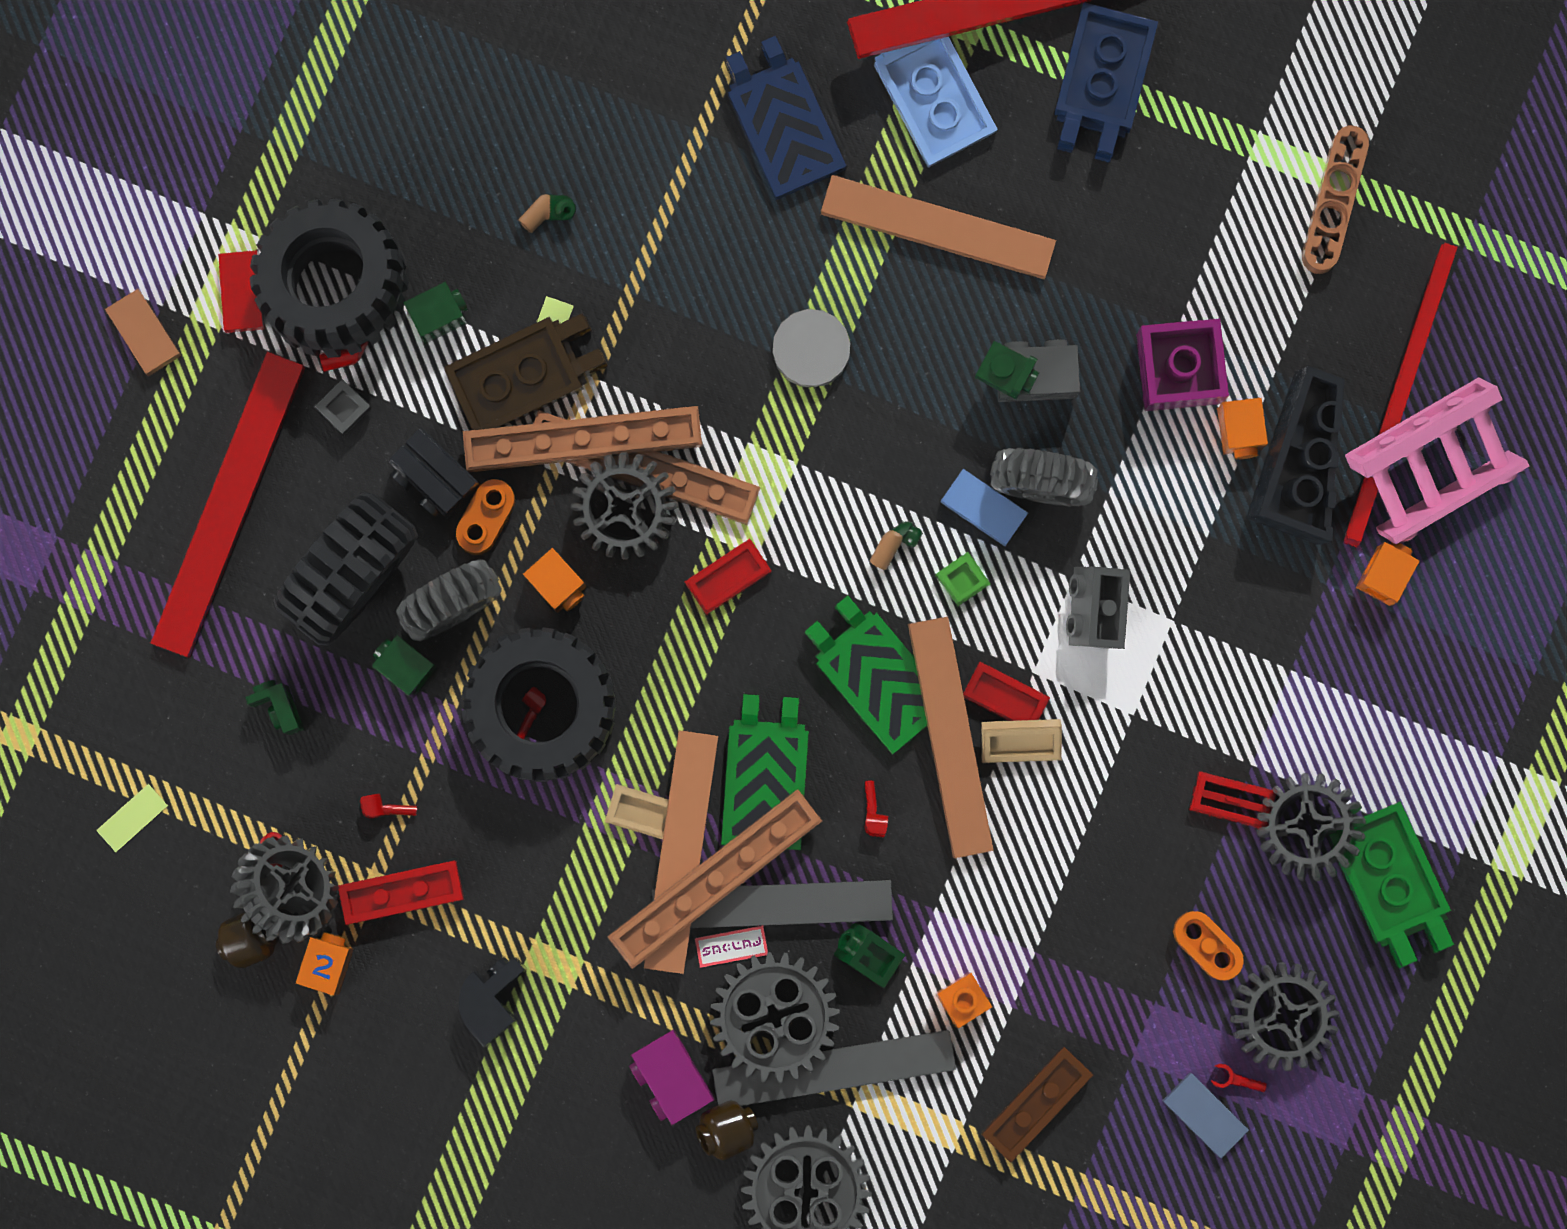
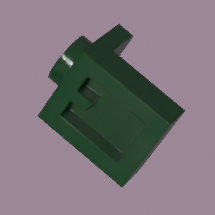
(1007, 370)
(284, 710)
(868, 954)

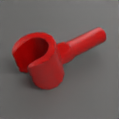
(535, 701)
(373, 807)
(875, 823)
(1239, 1080)

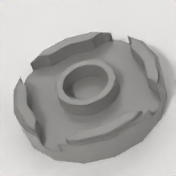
(811, 348)

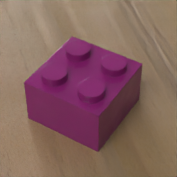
(1182, 364)

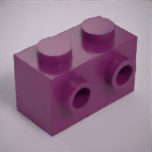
(671, 1077)

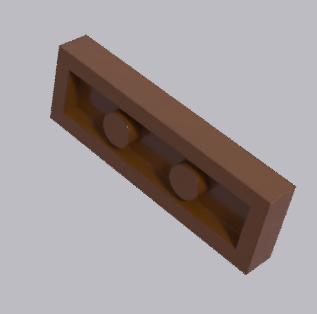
(1037, 1104)

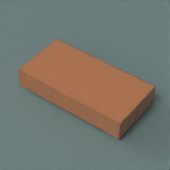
(143, 332)

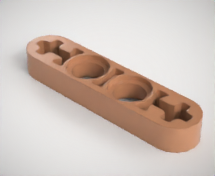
(1339, 200)

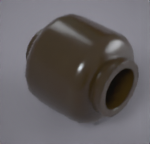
(240, 946)
(726, 1130)

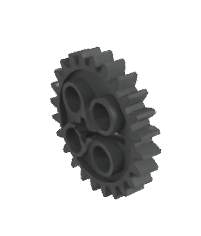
(762, 983)
(769, 1189)

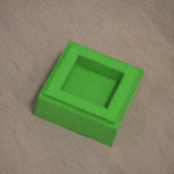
(962, 579)

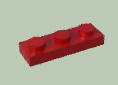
(401, 892)

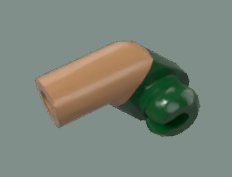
(547, 208)
(892, 540)

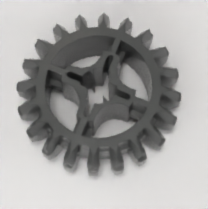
(1044, 477)
(634, 521)
(448, 600)
(1328, 826)
(306, 893)
(1292, 1032)

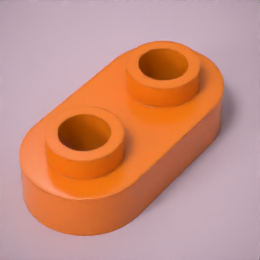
(486, 516)
(1208, 945)

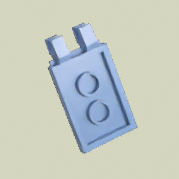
(935, 98)

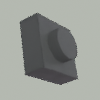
(343, 407)

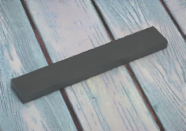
(800, 904)
(843, 1069)

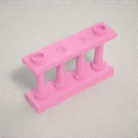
(1408, 440)

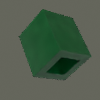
(436, 312)
(403, 665)

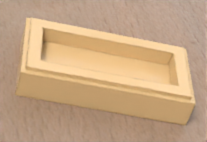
(1021, 741)
(638, 811)

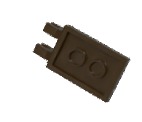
(523, 373)

